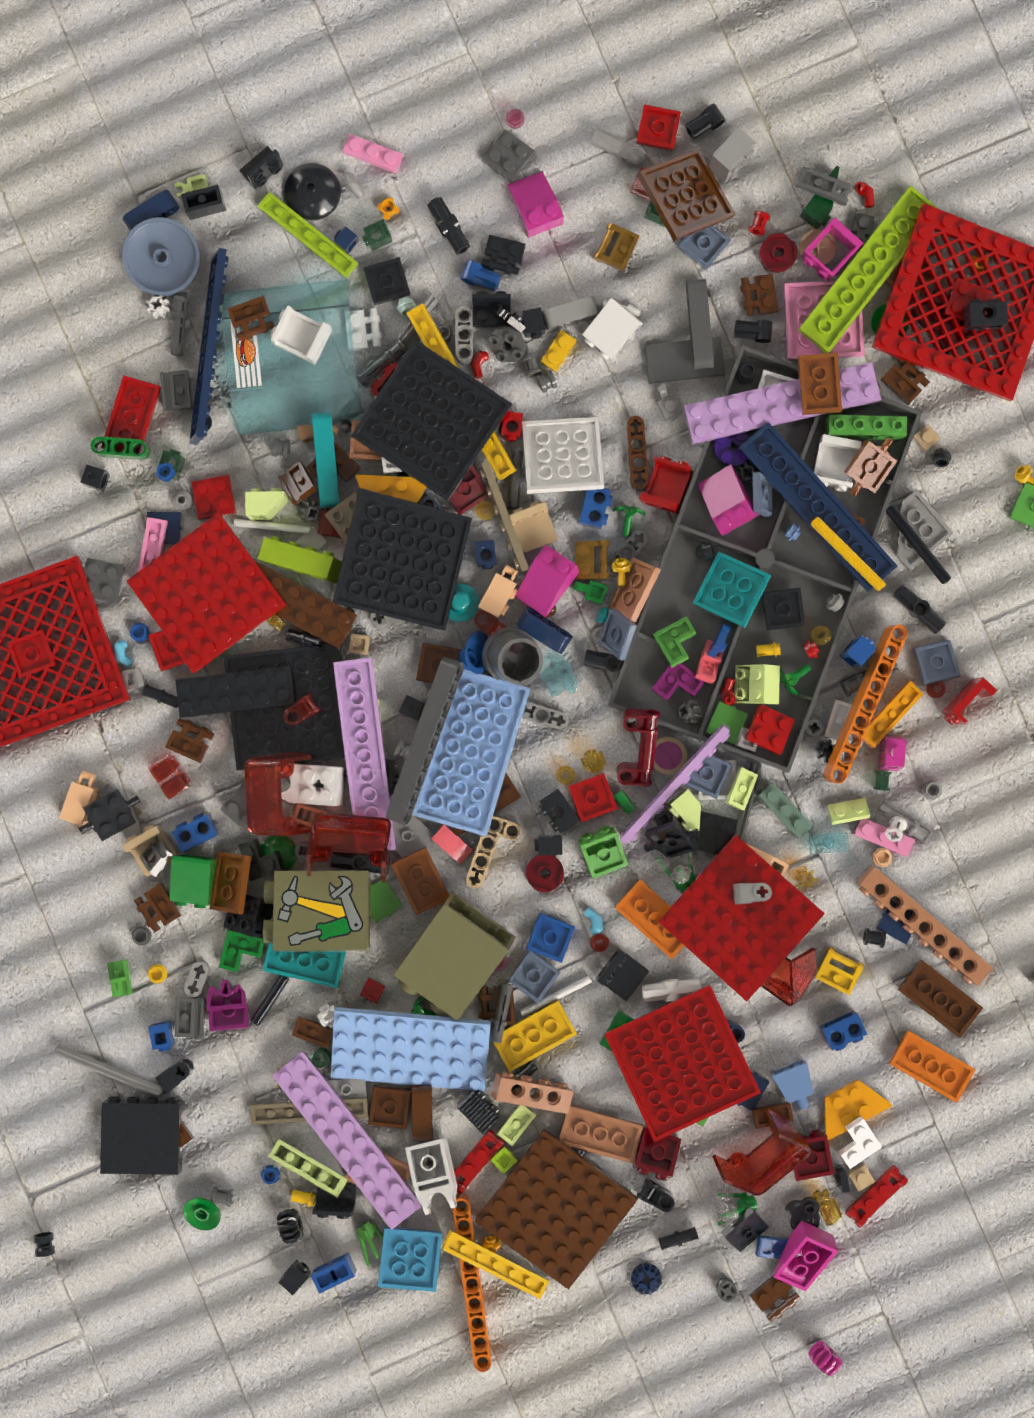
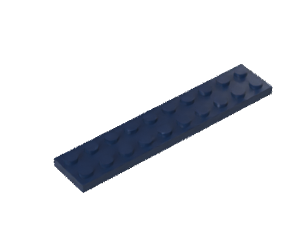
(207, 350)
(812, 499)

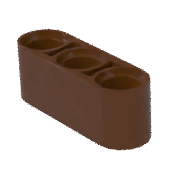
(422, 1113)

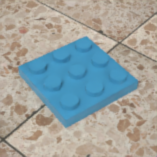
(410, 1259)

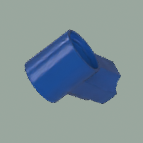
(475, 274)

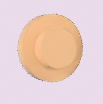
(882, 857)

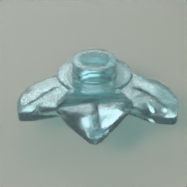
(560, 681)

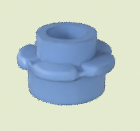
(792, 532)

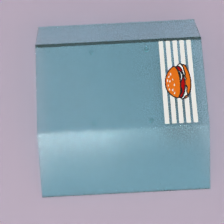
(279, 389)

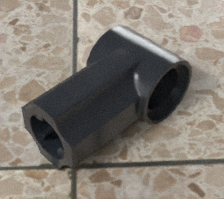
(709, 119)
(759, 331)
(600, 660)

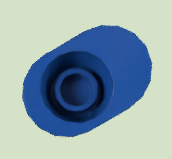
(472, 653)

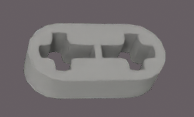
(193, 976)

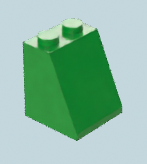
(191, 880)

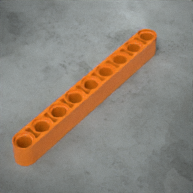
(857, 708)
(473, 1291)

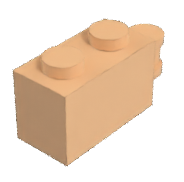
(499, 593)
(78, 797)

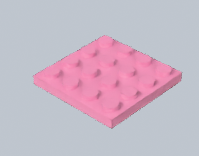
(799, 302)

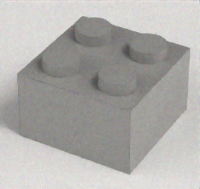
(731, 155)

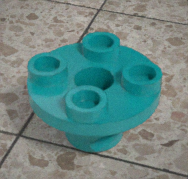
(464, 603)

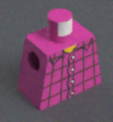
(892, 753)

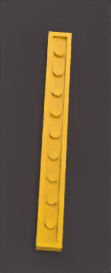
(433, 340)

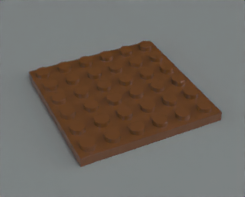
(556, 1209)

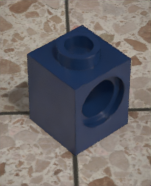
(485, 546)

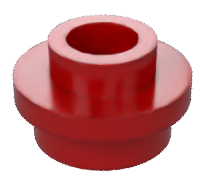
(811, 649)

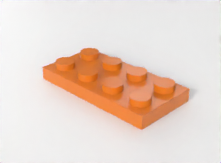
(644, 910)
(932, 1066)

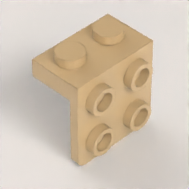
(533, 526)
(138, 844)

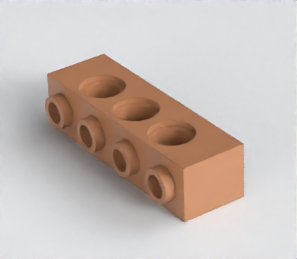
(559, 1102)

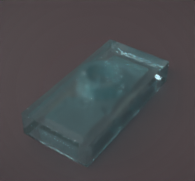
(829, 843)

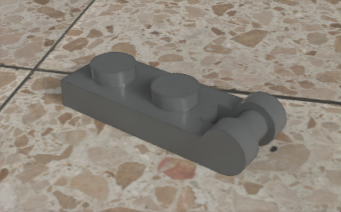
(824, 186)

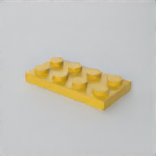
(535, 1035)

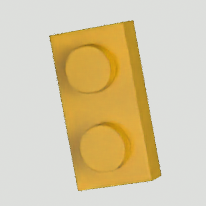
(558, 351)

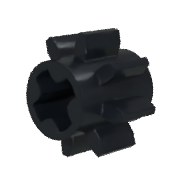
(750, 469)
(822, 754)

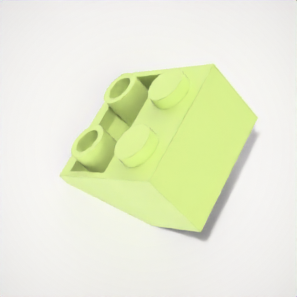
(265, 504)
(757, 684)
(686, 808)

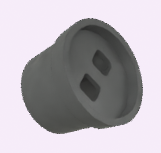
(497, 649)

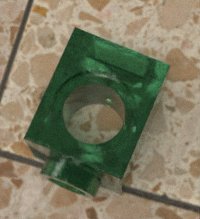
(377, 227)
(176, 455)

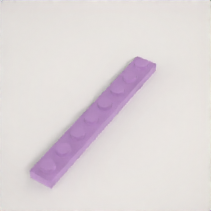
(680, 778)

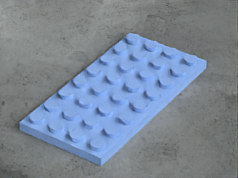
(472, 753)
(410, 1049)

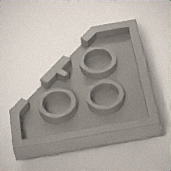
(925, 523)

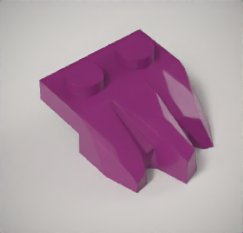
(227, 1008)

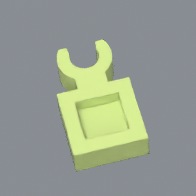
(194, 183)

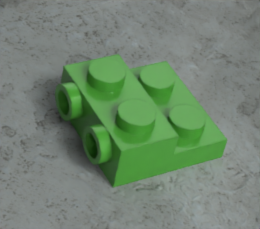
(602, 851)

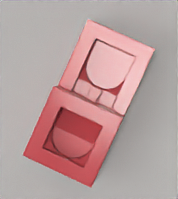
(708, 665)
(452, 844)

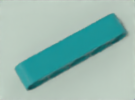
(325, 459)

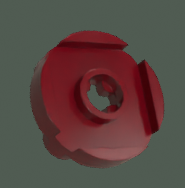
(785, 245)
(550, 882)

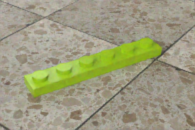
(308, 235)

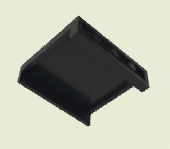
(140, 1136)

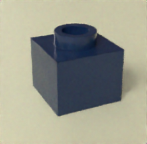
(346, 240)

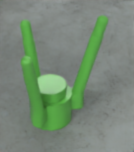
(366, 1233)

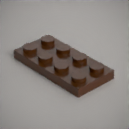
(940, 998)

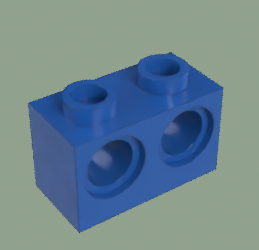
(600, 508)
(858, 651)
(197, 835)
(841, 1025)
(333, 1272)

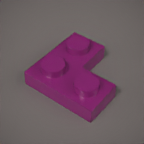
(676, 677)

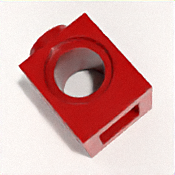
(512, 417)

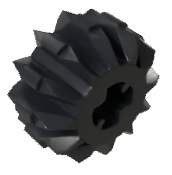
(290, 1226)

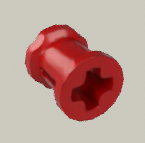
(759, 223)

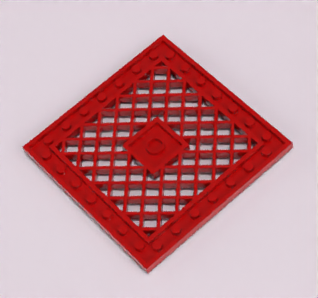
(962, 291)
(34, 654)

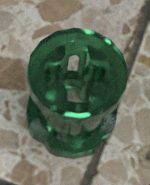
(882, 780)
(326, 1054)

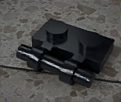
(506, 250)

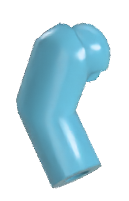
(119, 651)
(596, 921)

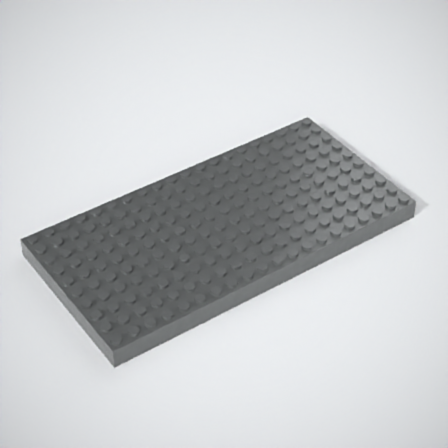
(761, 545)

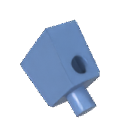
(794, 1083)

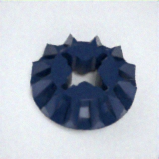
(638, 1275)

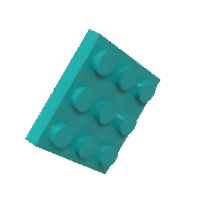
(731, 589)

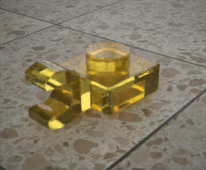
(829, 1208)

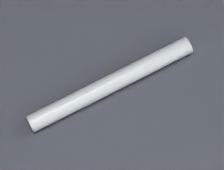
(272, 526)
(557, 995)

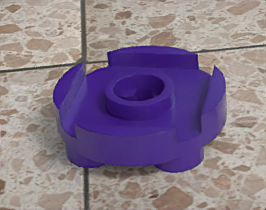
(727, 456)

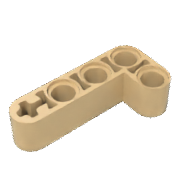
(488, 852)

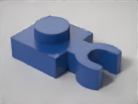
(719, 642)

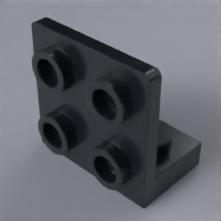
(262, 167)
(484, 308)
(252, 919)
(622, 974)
(329, 1205)

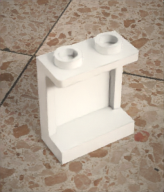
(611, 329)
(300, 335)
(833, 458)

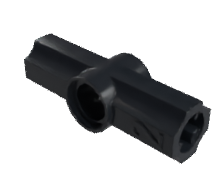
(448, 225)
(929, 617)
(347, 861)

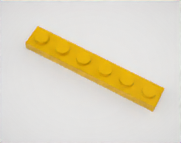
(494, 1264)

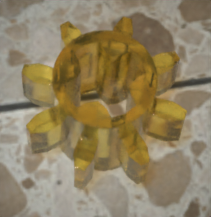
(593, 761)
(810, 878)

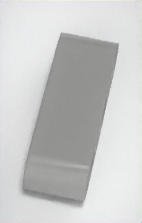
(570, 313)
(464, 326)

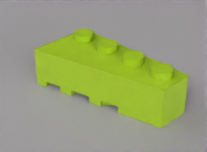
(299, 559)

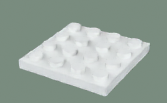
(562, 455)

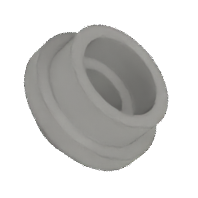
(188, 500)
(835, 602)
(937, 789)

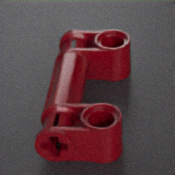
(647, 747)

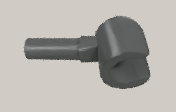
(344, 424)

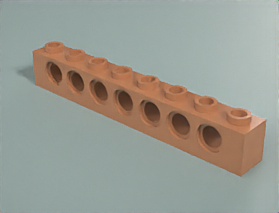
(978, 969)

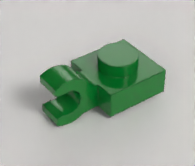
(593, 591)

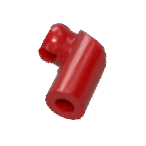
(866, 192)
(477, 361)
(726, 692)

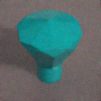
(602, 615)

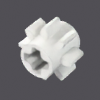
(160, 311)
(326, 1016)

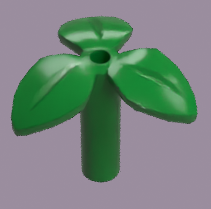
(629, 513)
(792, 678)
(419, 1010)

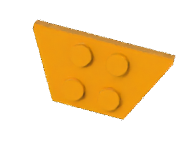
(399, 487)
(850, 1103)

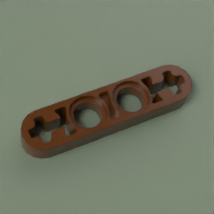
(637, 453)

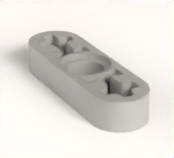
(553, 723)

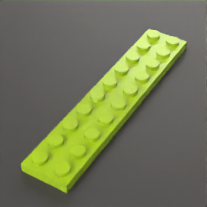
(864, 274)

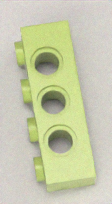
(308, 1168)

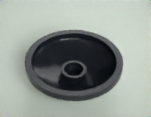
(313, 203)

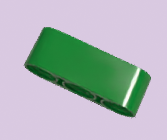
(111, 445)

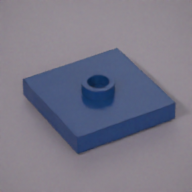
(550, 937)

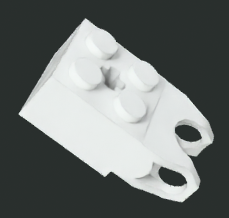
(306, 786)
(429, 1179)

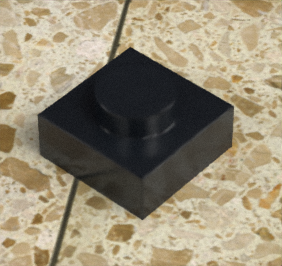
(841, 1180)

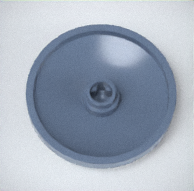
(161, 257)

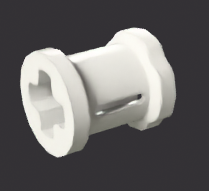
(894, 828)

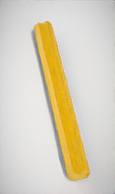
(847, 553)

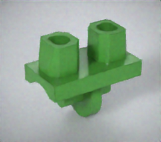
(119, 978)

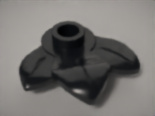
(800, 1212)

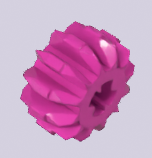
(825, 1358)

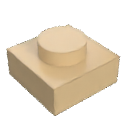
(926, 438)
(359, 644)
(861, 1177)

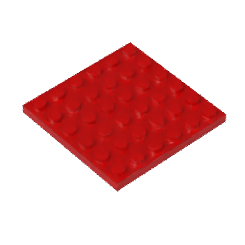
(206, 593)
(741, 940)
(682, 1063)

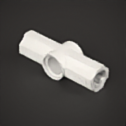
(669, 989)

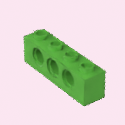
(866, 427)

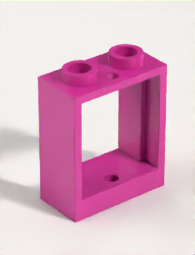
(845, 236)

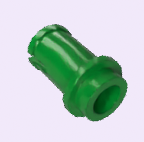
(625, 802)

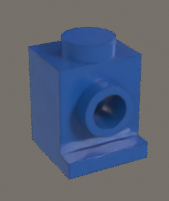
(155, 1035)

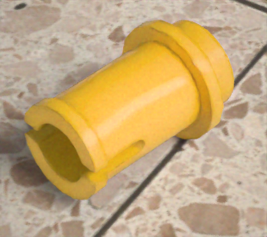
(768, 649)
(303, 1197)

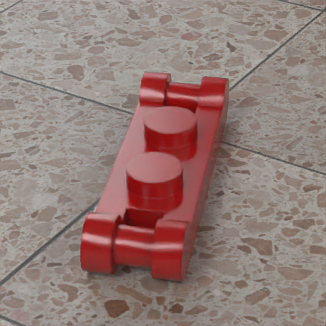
(477, 1159)
(876, 1196)

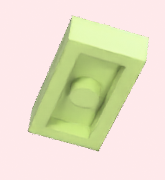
(741, 788)
(848, 811)
(516, 1124)

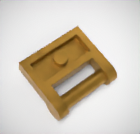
(622, 250)
(586, 559)

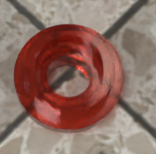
(929, 689)
(599, 947)

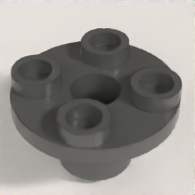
(507, 344)

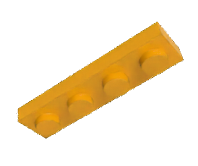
(892, 713)

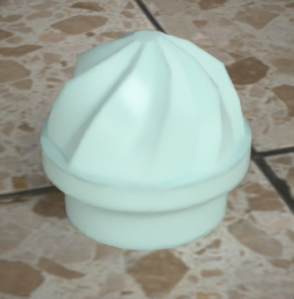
(405, 305)

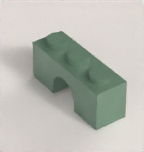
(784, 809)

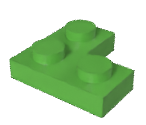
(670, 640)

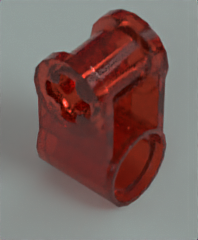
(492, 625)
(302, 710)

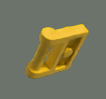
(836, 977)

